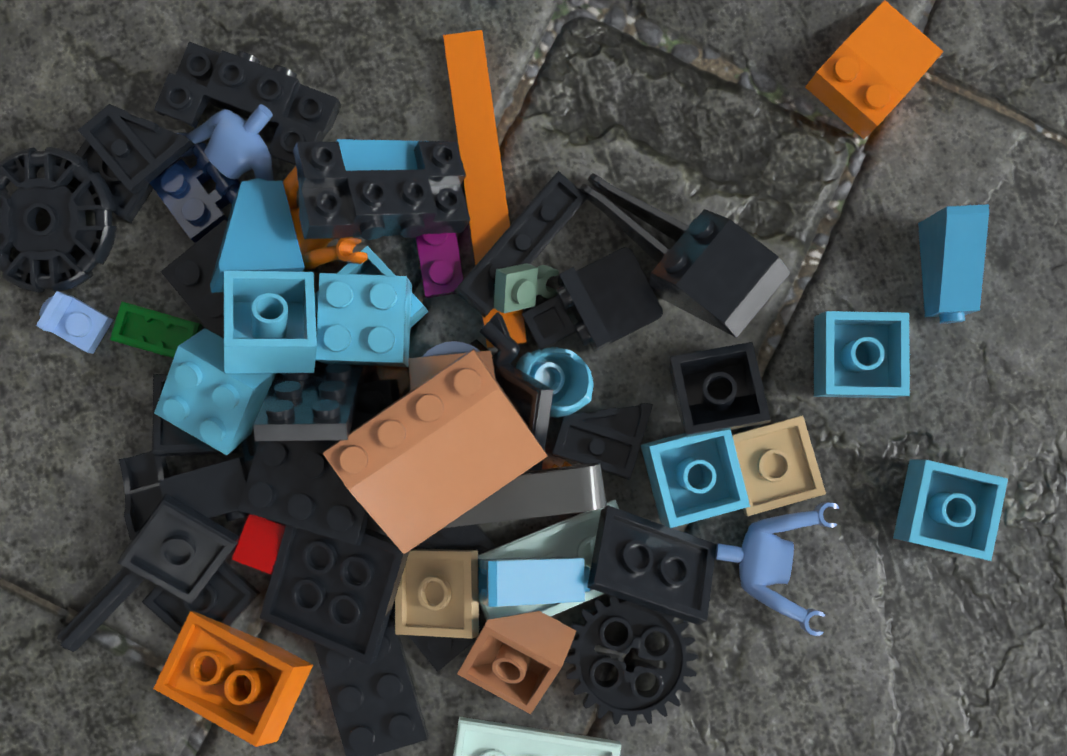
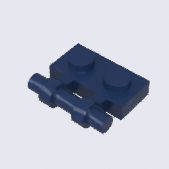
(189, 200)

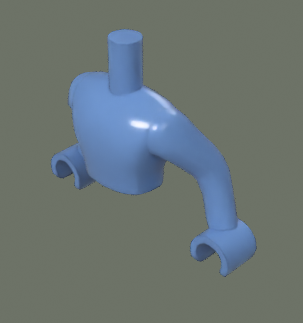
(235, 143)
(769, 560)

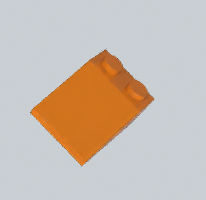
(874, 69)
(233, 679)

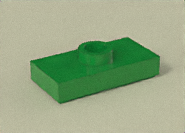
(151, 329)

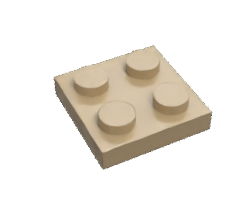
(778, 465)
(438, 594)

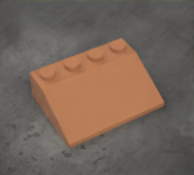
(435, 452)

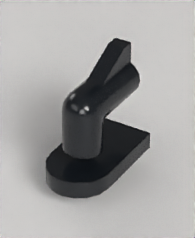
(498, 335)

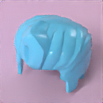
(564, 374)

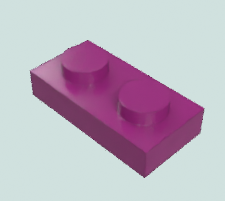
(439, 263)

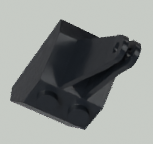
(710, 270)

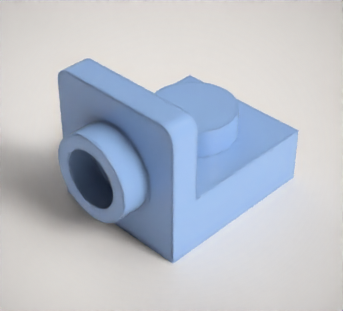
(74, 321)

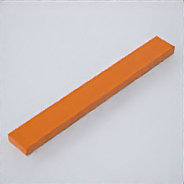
(479, 153)

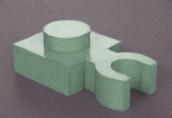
(519, 285)

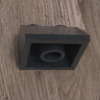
(718, 389)

